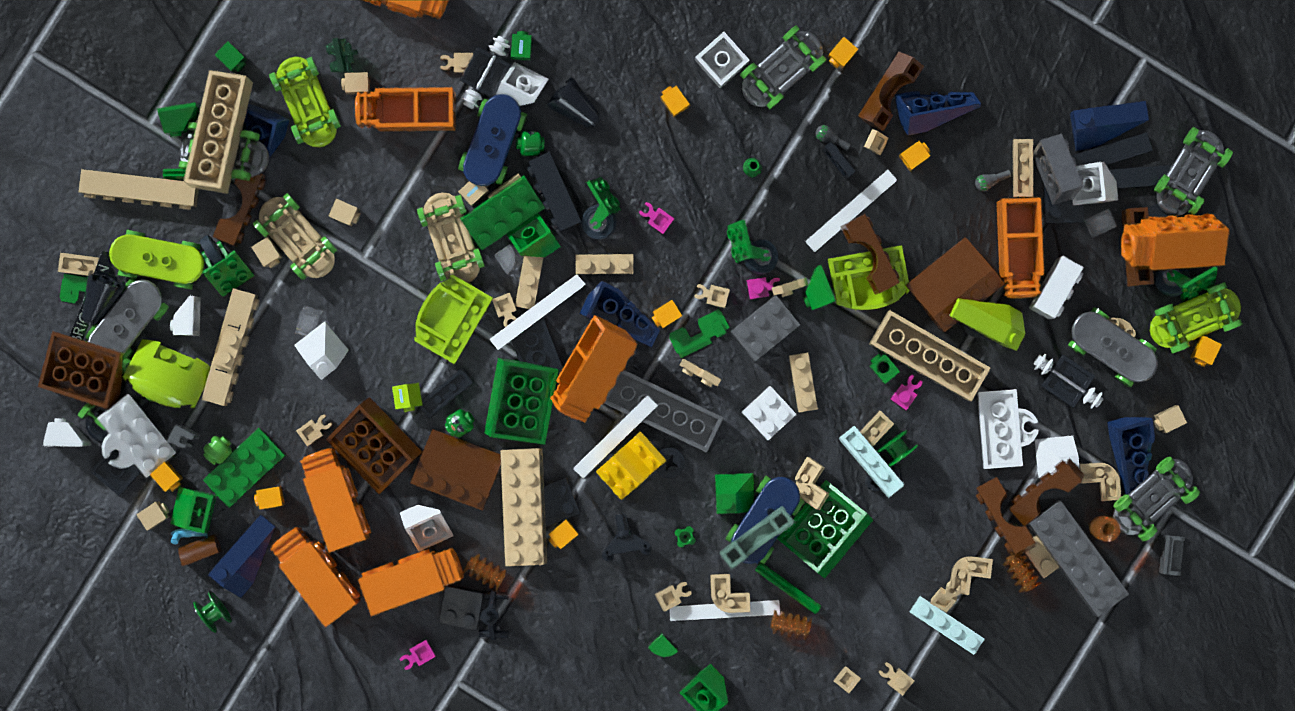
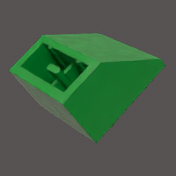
(193, 510)

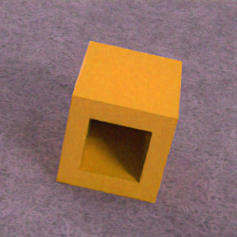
(842, 53)
(674, 100)
(915, 155)
(666, 314)
(1205, 351)
(167, 477)
(269, 497)
(562, 534)

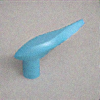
(179, 533)

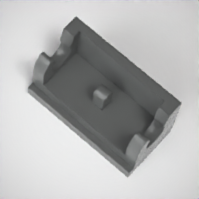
(181, 436)
(1171, 555)

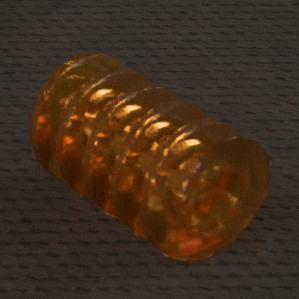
(1111, 531)
(485, 571)
(1021, 572)
(790, 625)

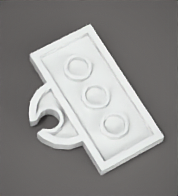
(1003, 428)
(133, 437)

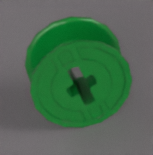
(897, 448)
(212, 612)

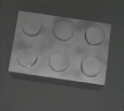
(1057, 169)
(765, 328)

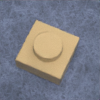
(876, 142)
(847, 679)

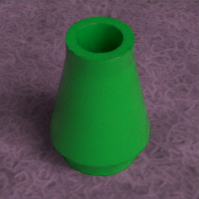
(752, 172)

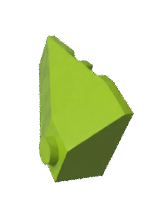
(993, 320)

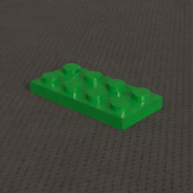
(502, 213)
(244, 467)

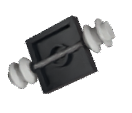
(485, 72)
(1068, 381)

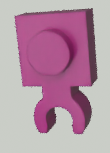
(659, 220)
(759, 287)
(904, 394)
(420, 653)

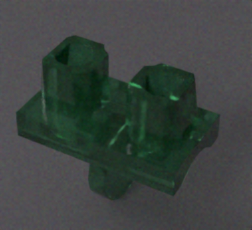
(344, 55)

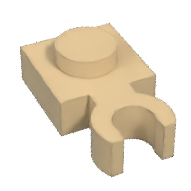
(459, 62)
(786, 289)
(716, 295)
(504, 307)
(312, 431)
(670, 597)
(945, 598)
(898, 680)

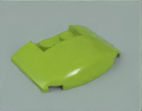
(851, 283)
(450, 317)
(166, 375)

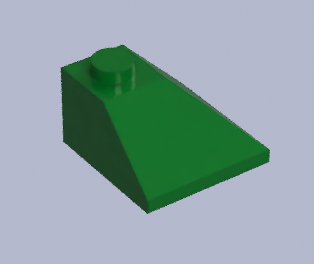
(176, 118)
(533, 238)
(818, 290)
(734, 492)
(706, 690)

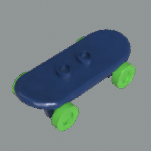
(492, 140)
(771, 496)

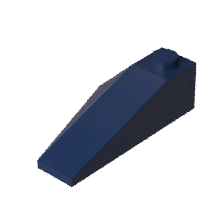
(925, 112)
(1100, 124)
(268, 125)
(617, 309)
(1131, 446)
(241, 563)

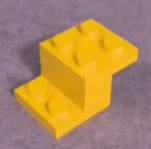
(630, 465)

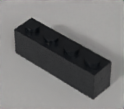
(554, 191)

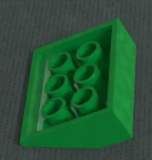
(521, 401)
(827, 533)

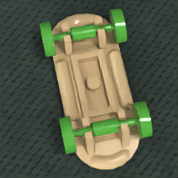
(296, 237)
(450, 237)

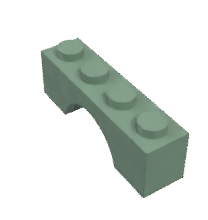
(756, 536)

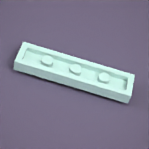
(871, 461)
(947, 625)

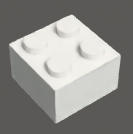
(722, 60)
(768, 413)

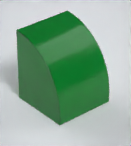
(662, 646)

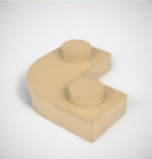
(691, 369)
(1106, 476)
(806, 480)
(969, 567)
(726, 600)

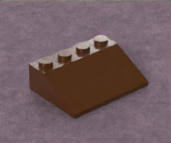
(954, 276)
(82, 370)
(374, 445)
(457, 469)

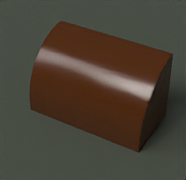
(199, 549)

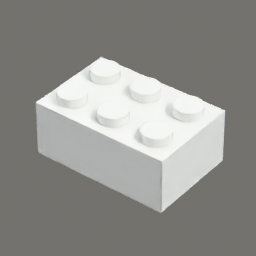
(1056, 288)

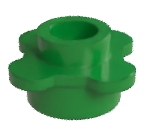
(680, 533)

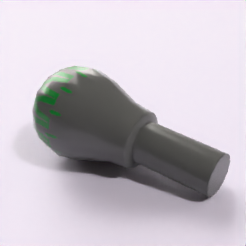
(827, 135)
(987, 181)

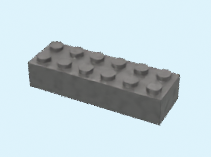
(672, 415)
(1078, 558)

